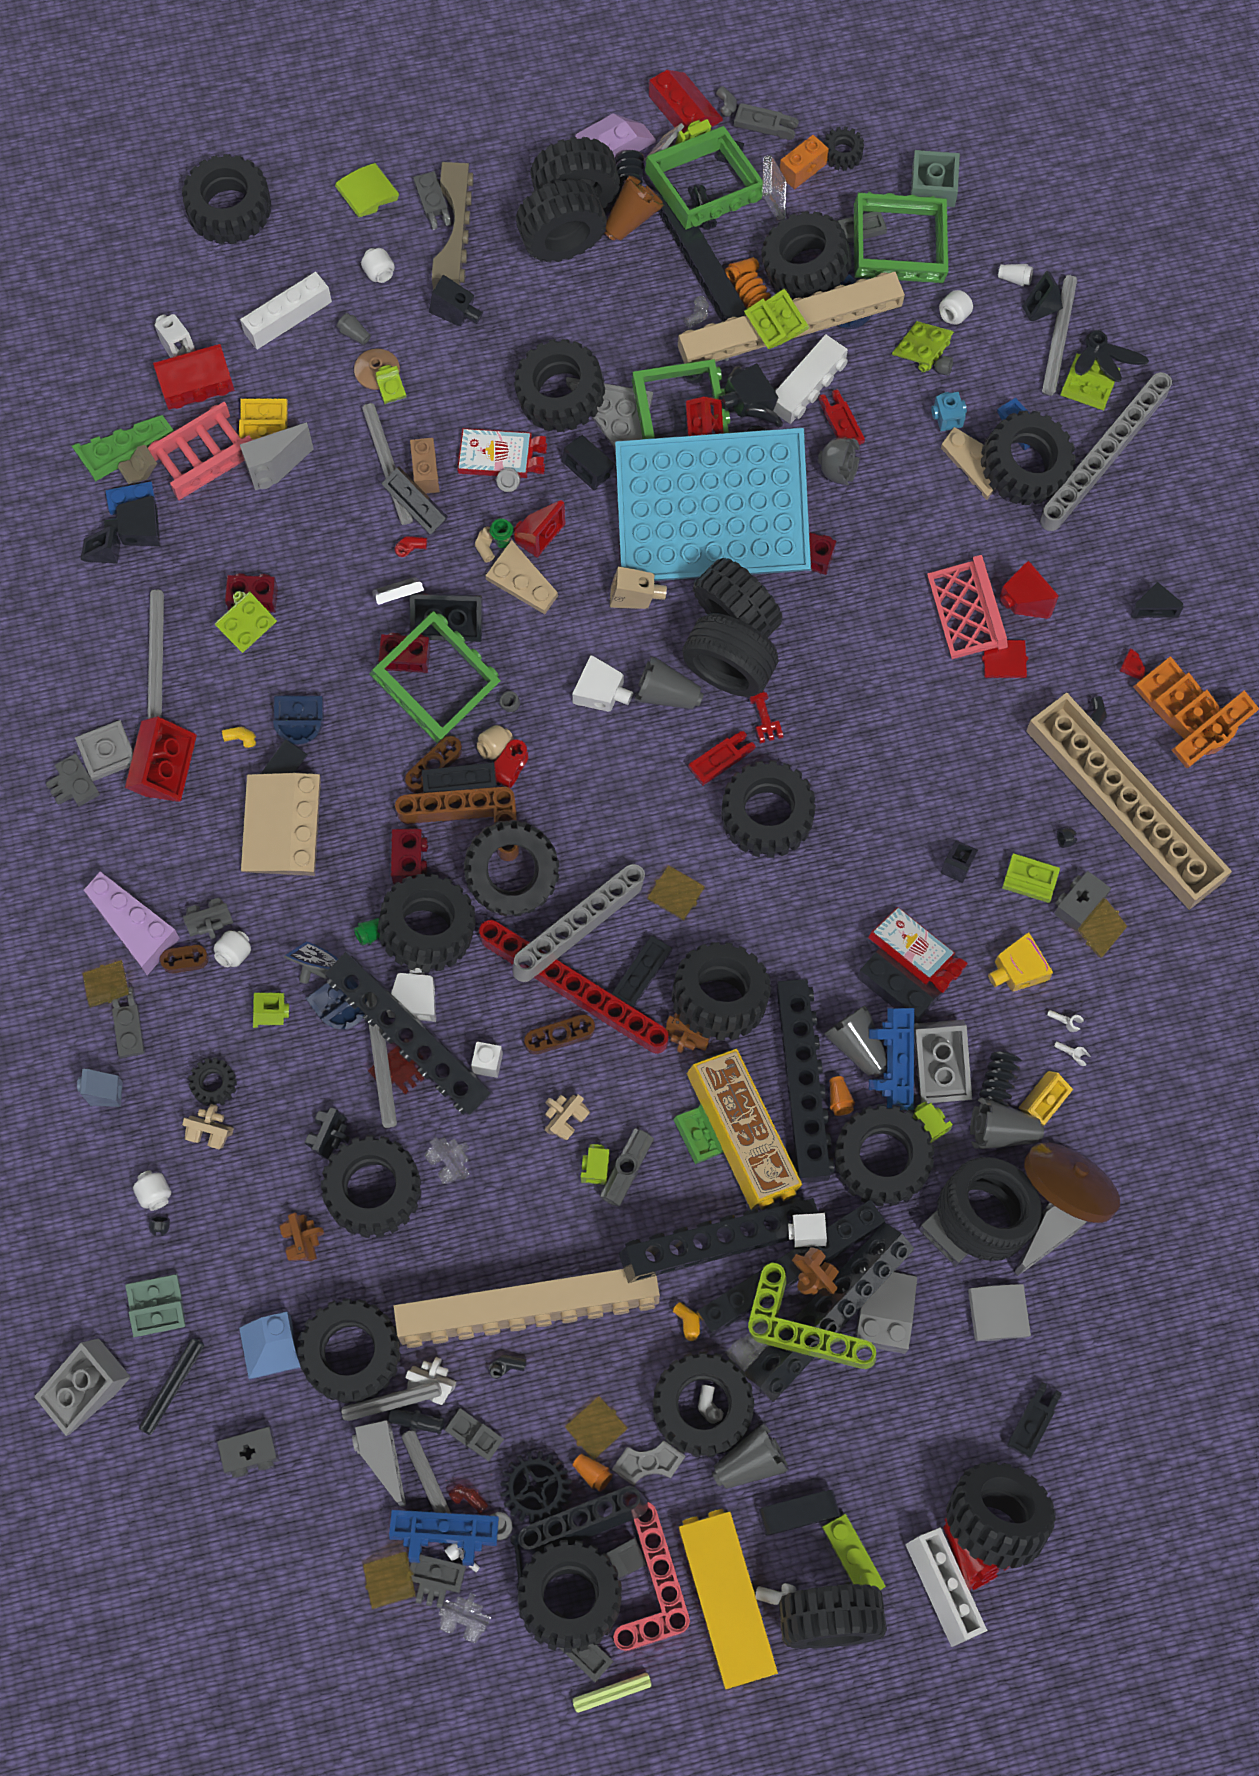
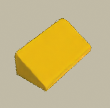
(1046, 1097)

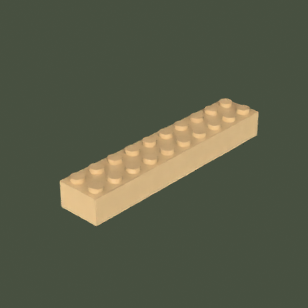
(1128, 801)
(522, 1306)

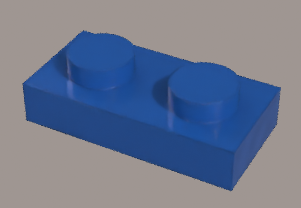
(127, 494)

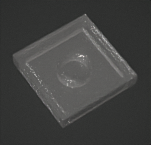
(774, 187)

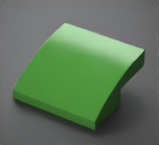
(698, 1134)

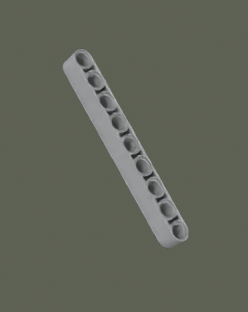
(1101, 459)

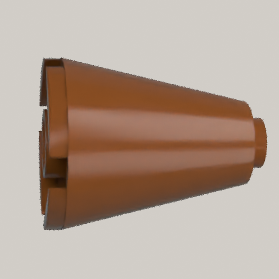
(631, 209)

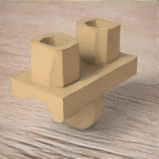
(572, 1107)
(196, 1126)

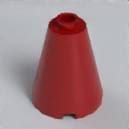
(973, 1570)

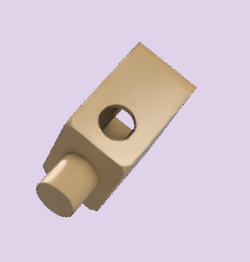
(634, 589)

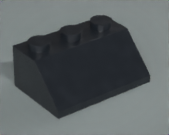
(898, 985)

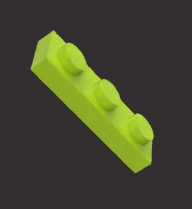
(852, 1553)

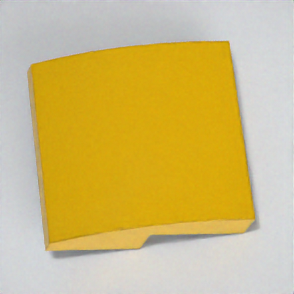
(262, 417)

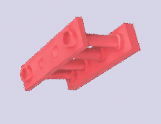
(203, 471)

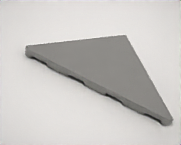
(618, 413)

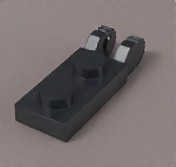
(1033, 1423)

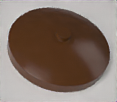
(1072, 1182)

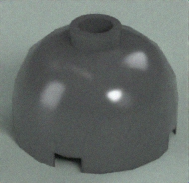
(839, 460)

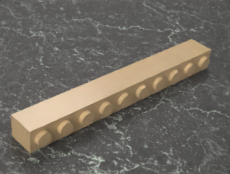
(819, 311)

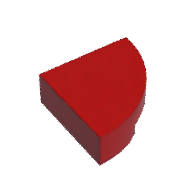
(1133, 665)

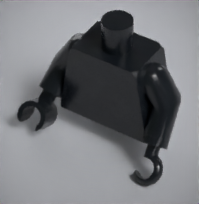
(751, 394)

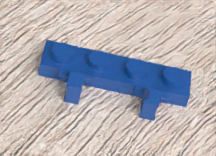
(899, 1038)
(461, 1529)

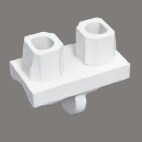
(421, 1377)

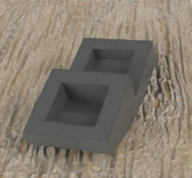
(473, 1434)

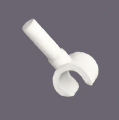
(1066, 1020)
(1075, 1053)
(455, 1552)

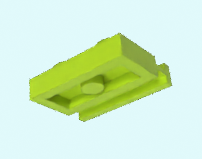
(694, 129)
(1031, 878)

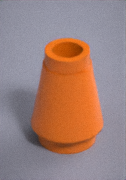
(741, 268)
(840, 1097)
(592, 1472)

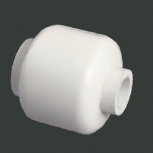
(377, 265)
(956, 307)
(232, 948)
(152, 1190)

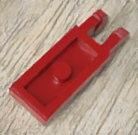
(841, 417)
(720, 758)

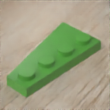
(105, 454)

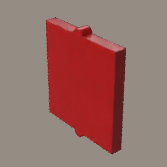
(1006, 662)

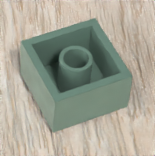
(935, 175)

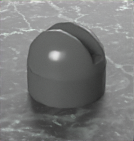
(944, 365)
(506, 701)

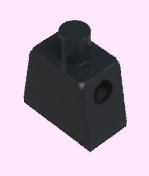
(453, 303)
(137, 522)

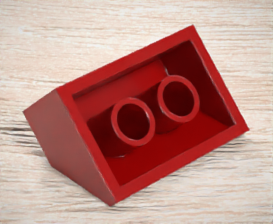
(681, 100)
(194, 377)
(161, 760)

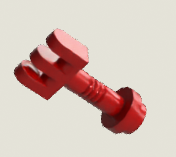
(766, 727)

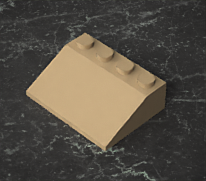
(281, 823)

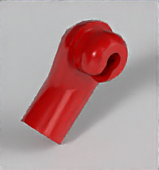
(408, 544)

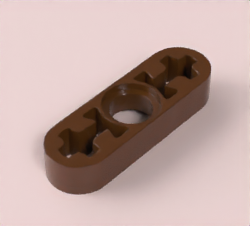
(450, 758)
(540, 1034)

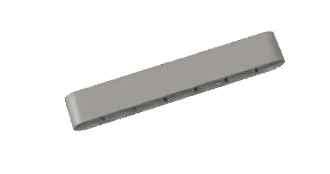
(575, 932)

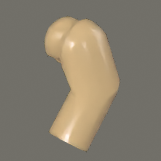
(483, 544)

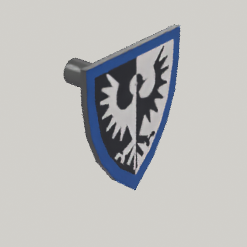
(313, 959)

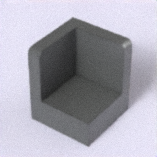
(627, 1558)

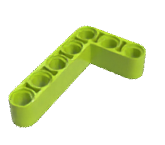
(801, 1331)

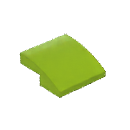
(367, 190)
(776, 319)
(1089, 388)

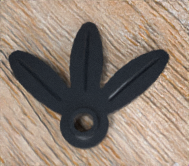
(1099, 349)

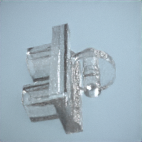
(453, 1157)
(466, 1613)

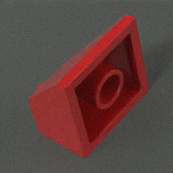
(540, 528)
(1029, 593)

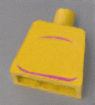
(1021, 965)

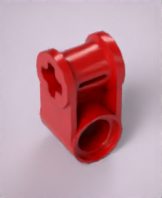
(509, 766)

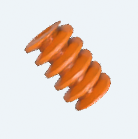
(751, 289)

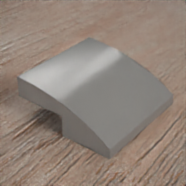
(999, 1312)

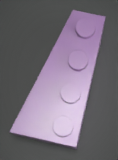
(134, 924)

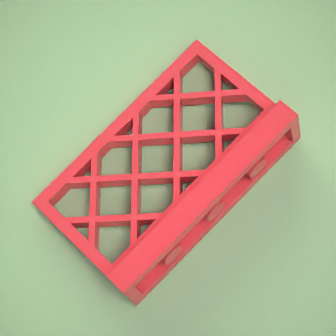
(988, 608)

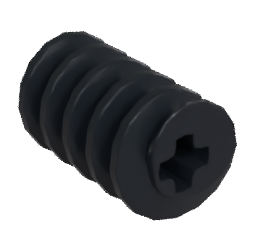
(629, 163)
(999, 1076)

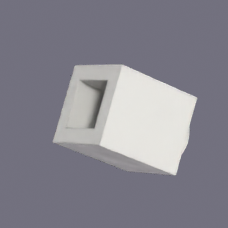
(487, 1059)
(808, 1230)

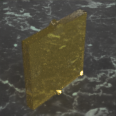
(676, 892)
(1102, 928)
(105, 983)
(596, 1428)
(389, 1580)

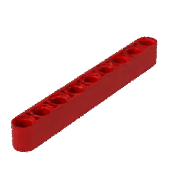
(580, 996)

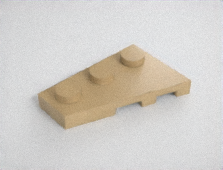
(967, 455)
(522, 579)

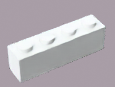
(286, 310)
(809, 378)
(946, 1587)

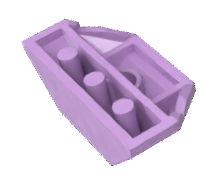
(619, 134)

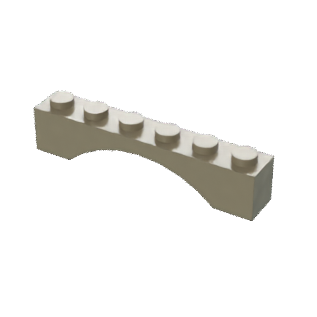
(455, 188)

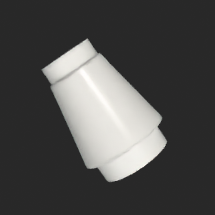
(1016, 273)

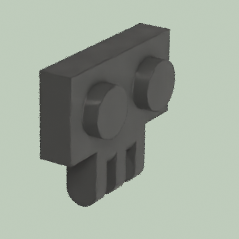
(72, 782)
(436, 1578)

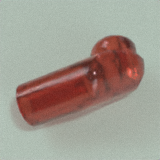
(469, 1494)

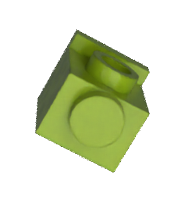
(269, 1009)
(933, 1120)
(596, 1165)

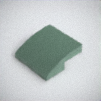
(155, 1305)

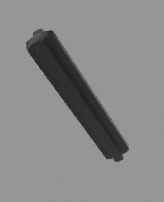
(171, 1386)

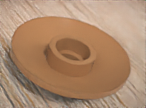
(365, 370)

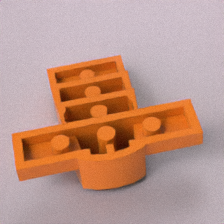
(1193, 711)

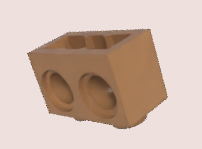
(425, 464)

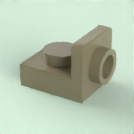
(139, 466)

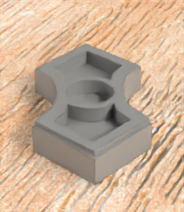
(636, 1465)

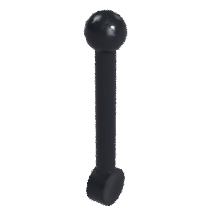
(515, 1541)

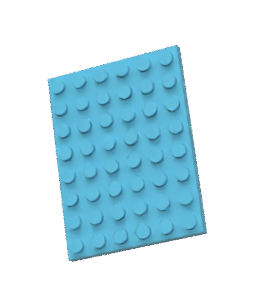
(714, 500)

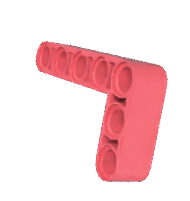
(659, 1582)

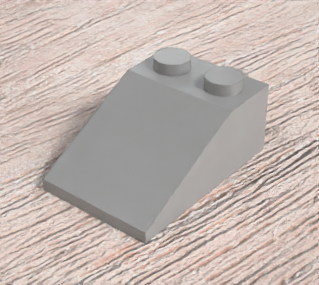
(276, 454)
(942, 1061)
(1053, 1231)
(888, 1314)
(82, 1385)
(378, 1449)

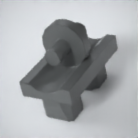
(207, 920)

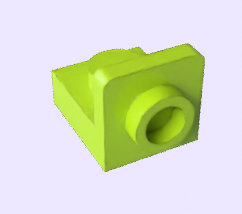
(390, 384)

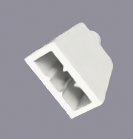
(171, 331)
(600, 686)
(416, 994)

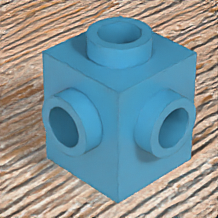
(949, 411)

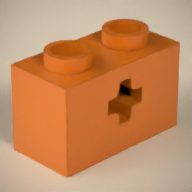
(804, 161)

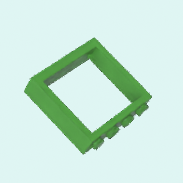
(695, 148)
(907, 204)
(642, 376)
(408, 703)

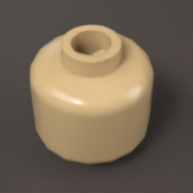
(493, 741)

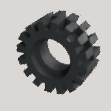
(848, 138)
(205, 1069)

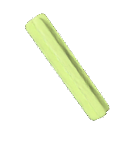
(612, 1692)

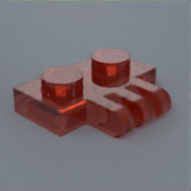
(400, 1070)

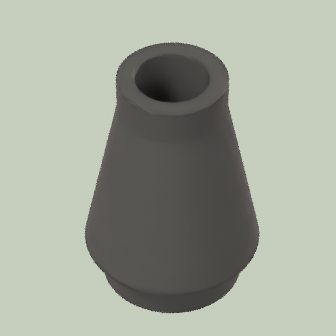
(353, 329)

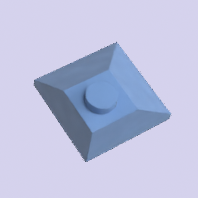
(269, 1345)

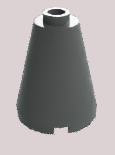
(667, 687)
(852, 1038)
(1003, 1126)
(751, 1460)

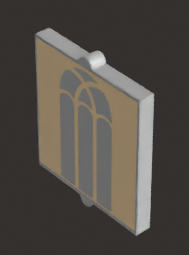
(666, 140)

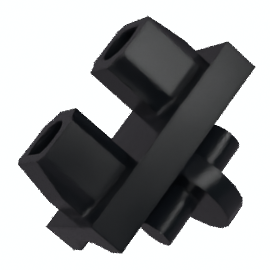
(330, 1134)

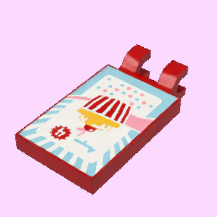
(493, 450)
(917, 950)

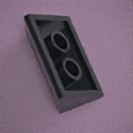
(461, 611)

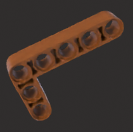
(465, 811)

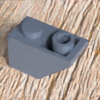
(100, 1088)

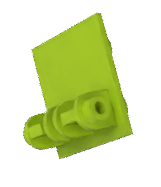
(923, 344)
(245, 621)

